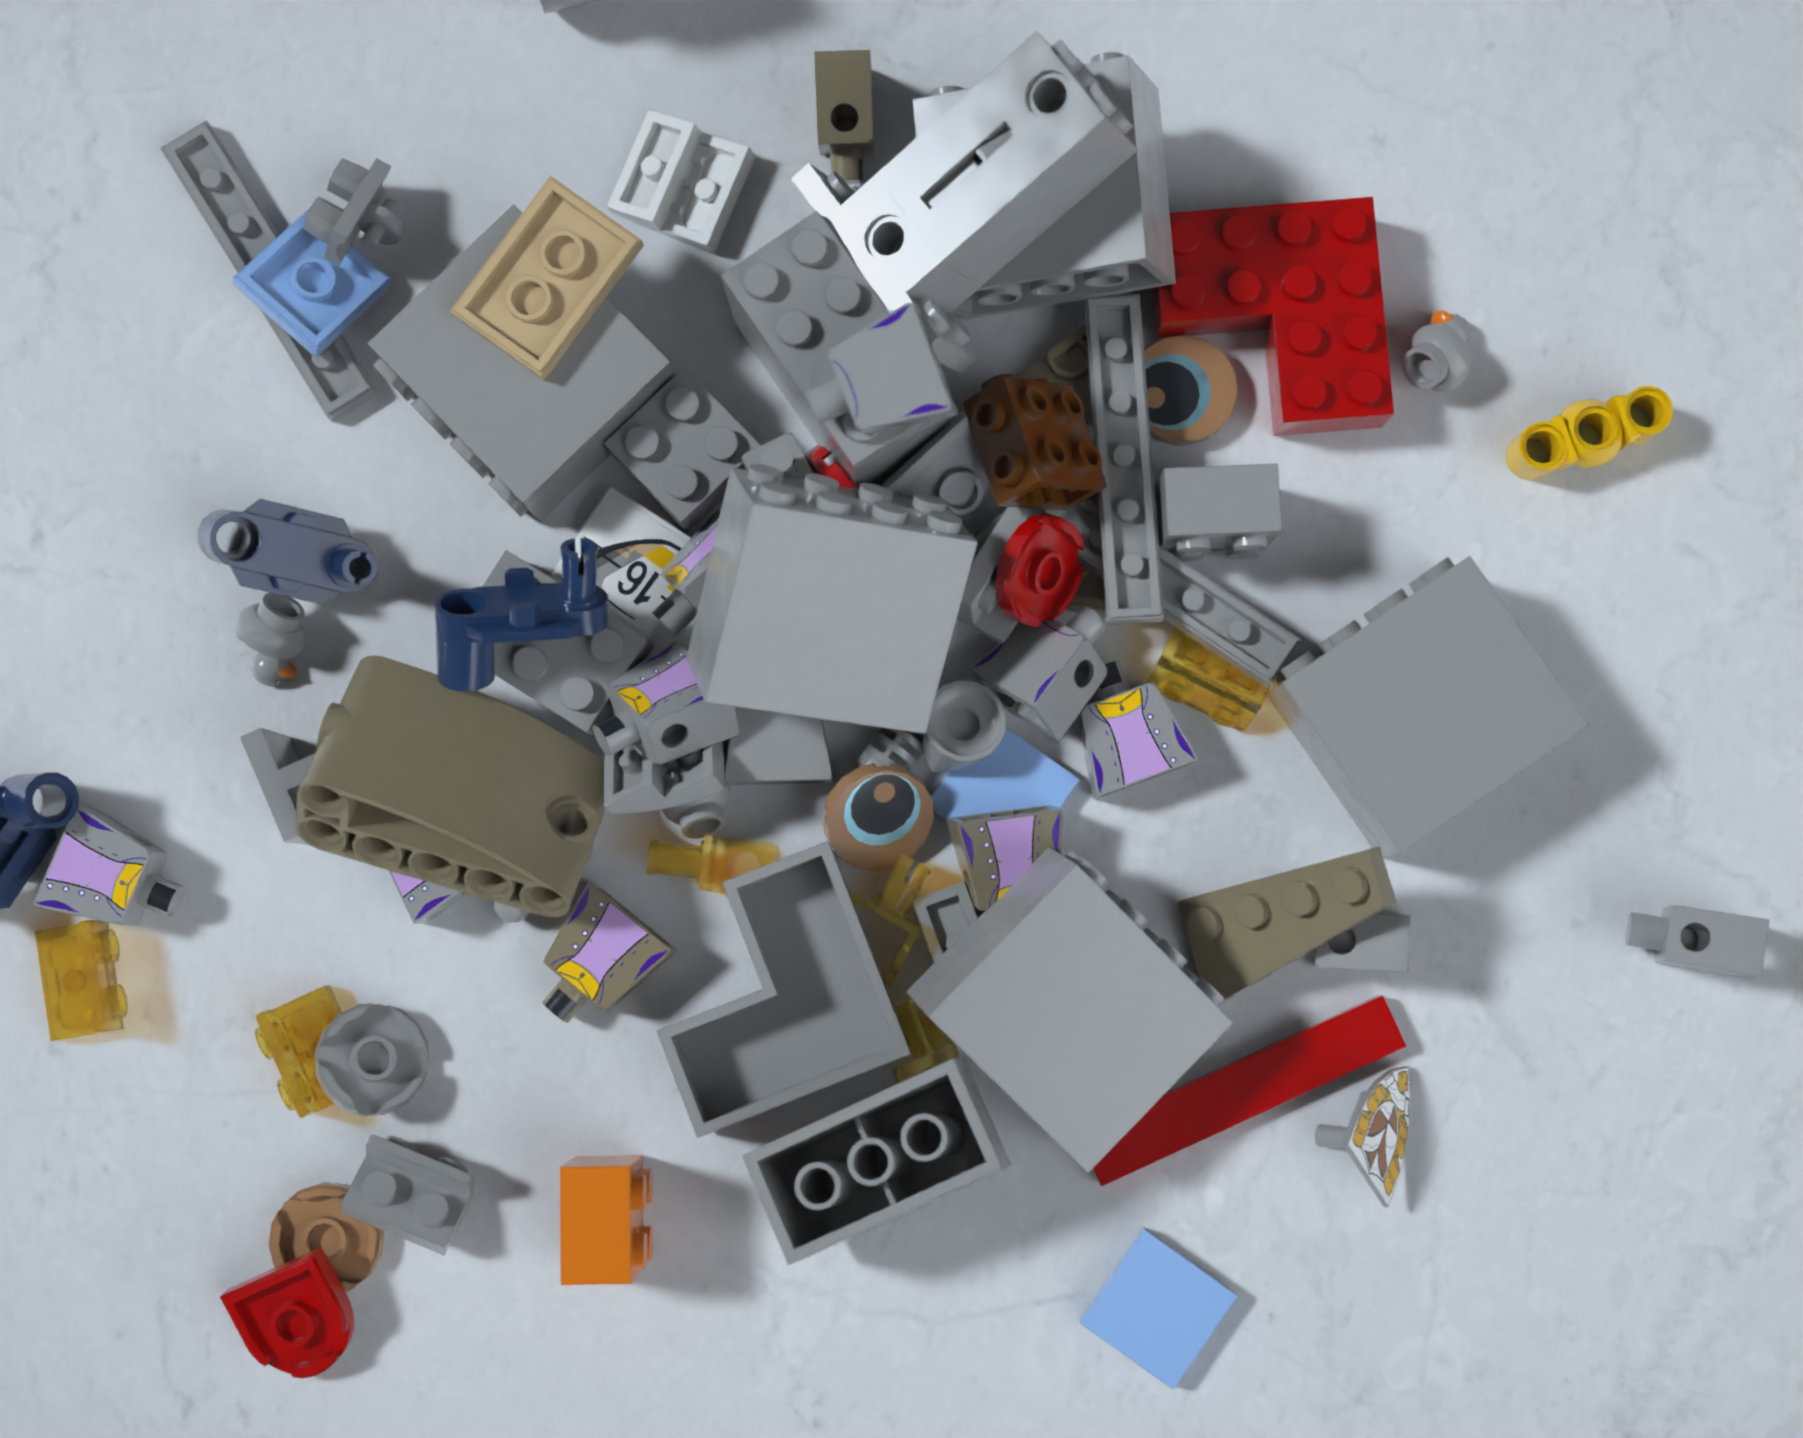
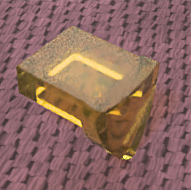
(925, 1040)

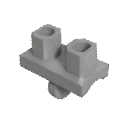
(342, 226)

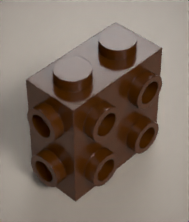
(1034, 443)

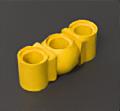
(1610, 419)

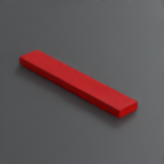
(1255, 1085)

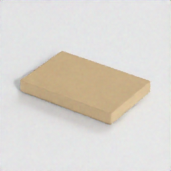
(547, 278)

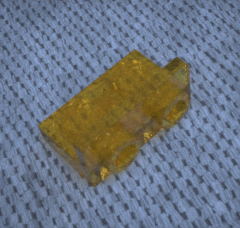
(1206, 682)
(81, 979)
(290, 1038)

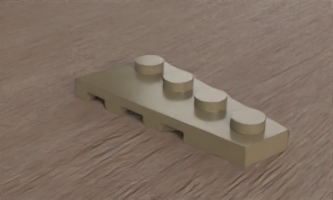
(1271, 921)

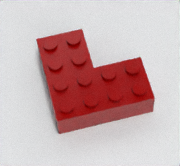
(1313, 289)

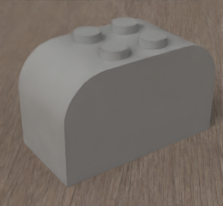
(876, 1160)

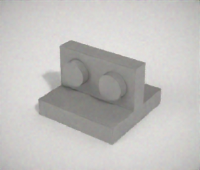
(955, 472)
(279, 776)

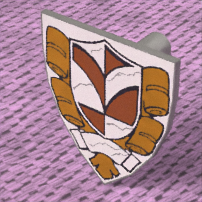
(1376, 1132)

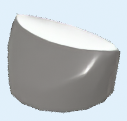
(963, 726)

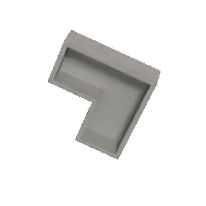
(819, 1005)

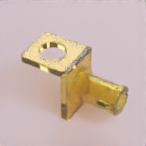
(704, 861)
(894, 905)

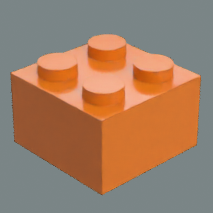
(604, 1219)

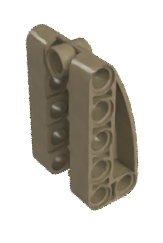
(452, 790)

